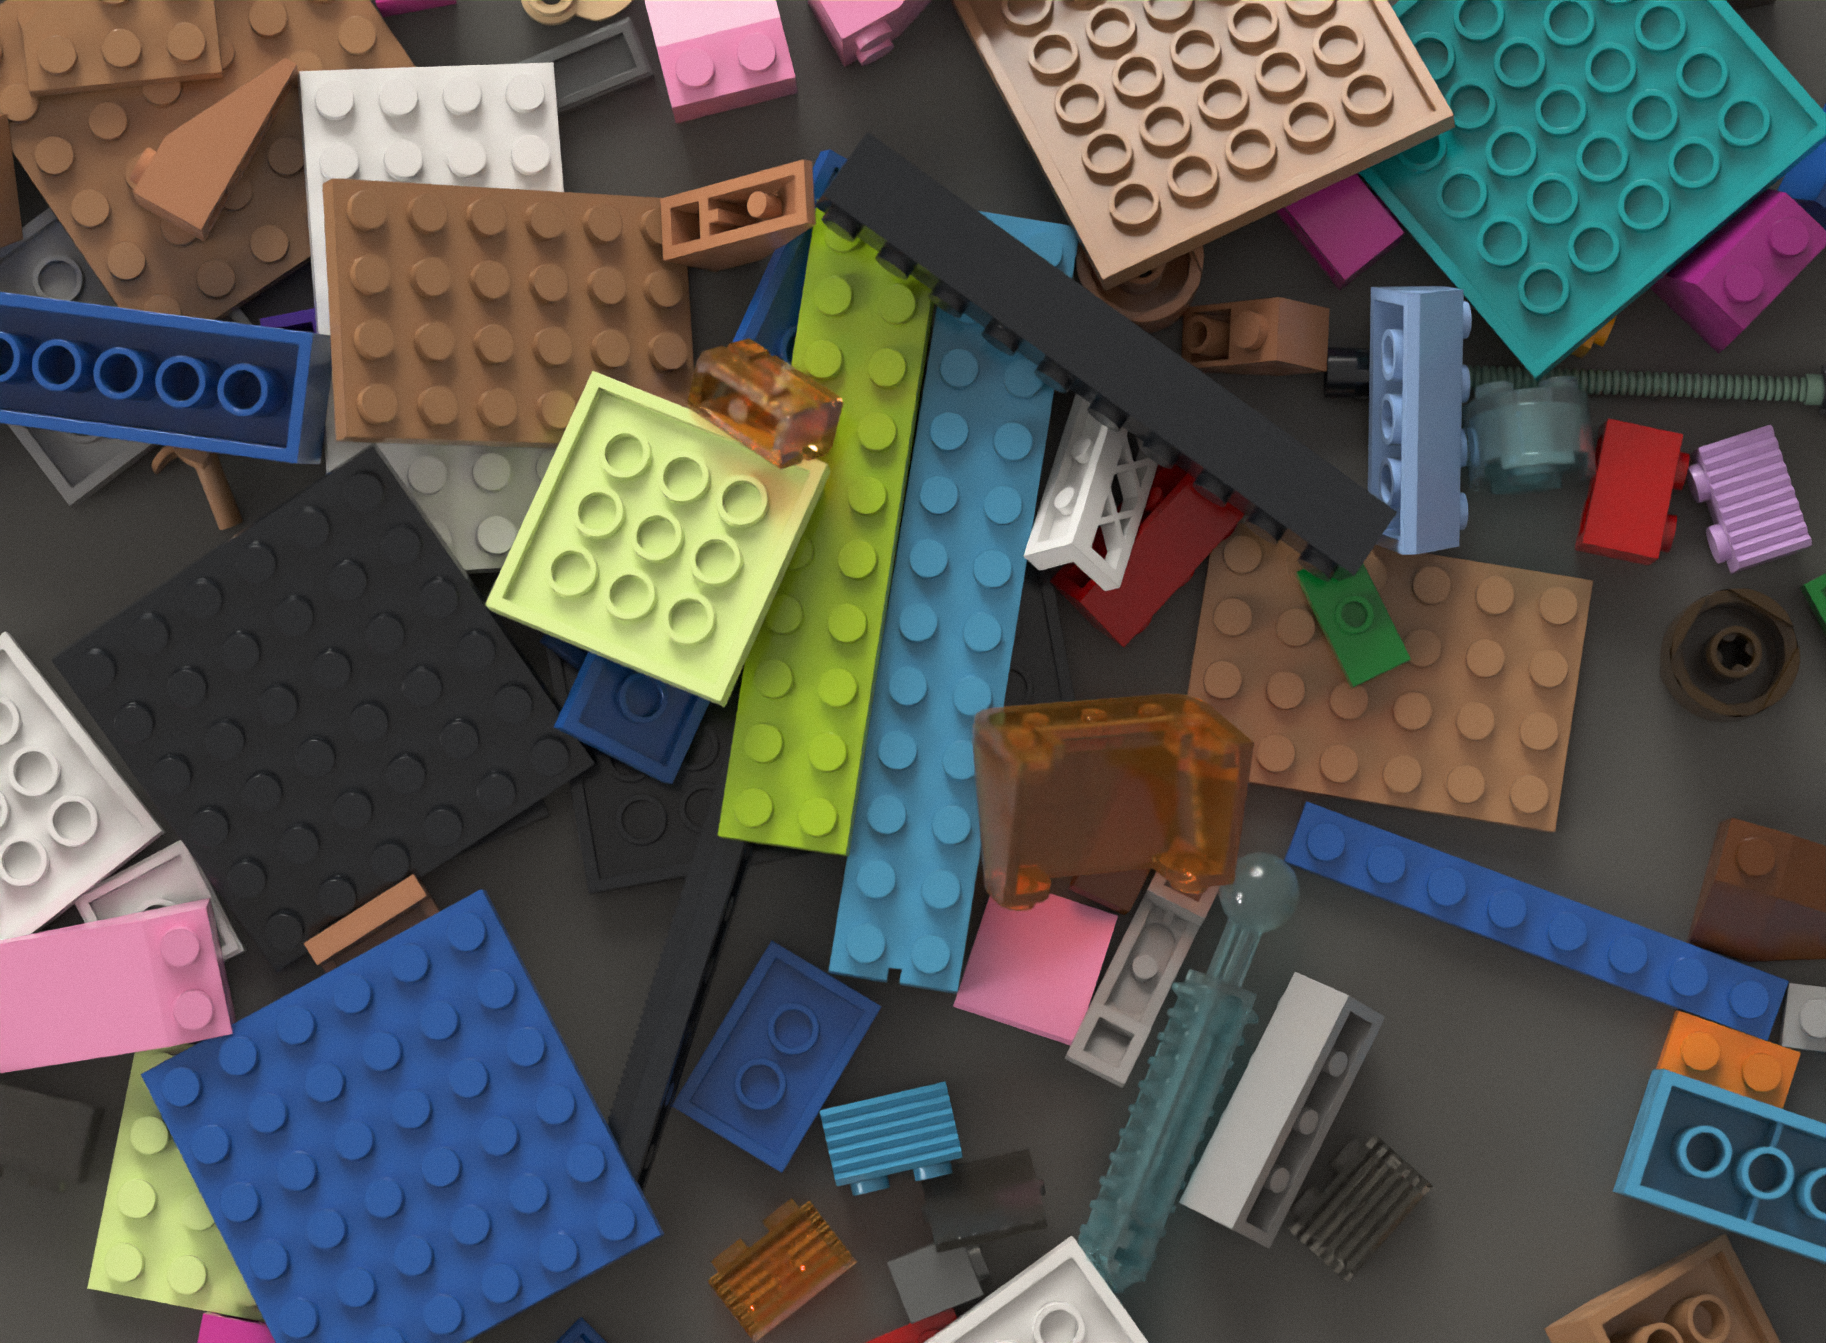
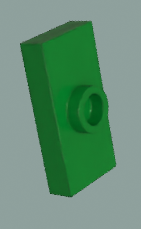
(1355, 625)

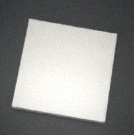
(160, 882)

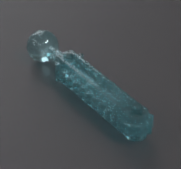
(1184, 1079)

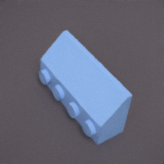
(1417, 414)

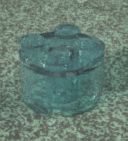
(1528, 436)

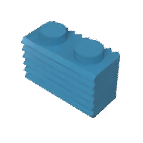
(892, 1136)

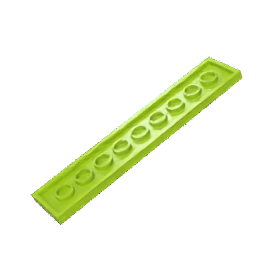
(821, 641)

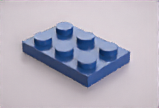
(776, 1056)

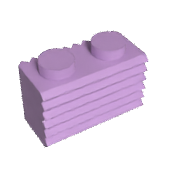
(1748, 500)

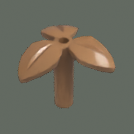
(212, 480)

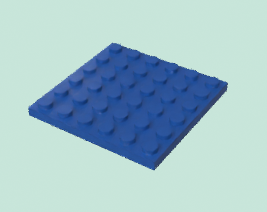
(404, 1144)

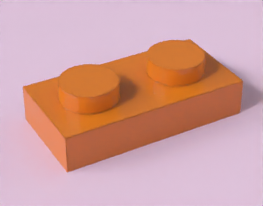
(1728, 1059)

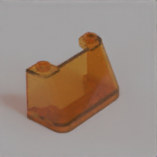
(1108, 793)

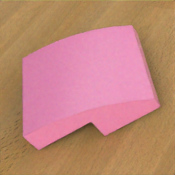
(1037, 966)

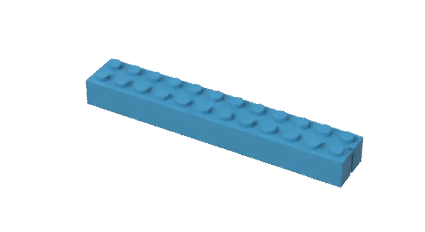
(945, 647)

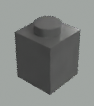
(938, 1281)

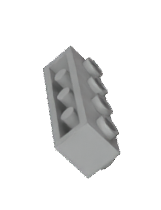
(1277, 1107)

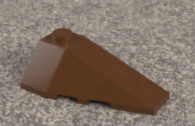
(1762, 896)

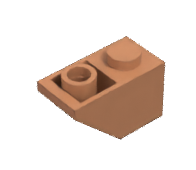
(1257, 337)

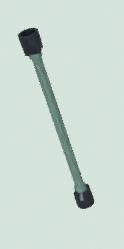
(1350, 367)

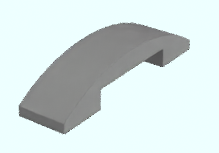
(1138, 980)

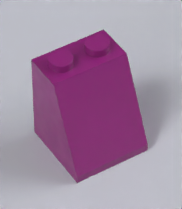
(1742, 268)

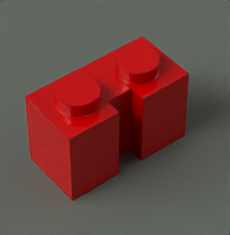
(1632, 493)

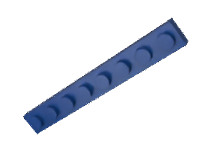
(1535, 921)

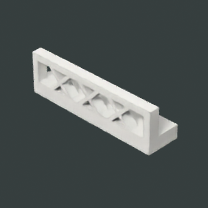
(1081, 499)

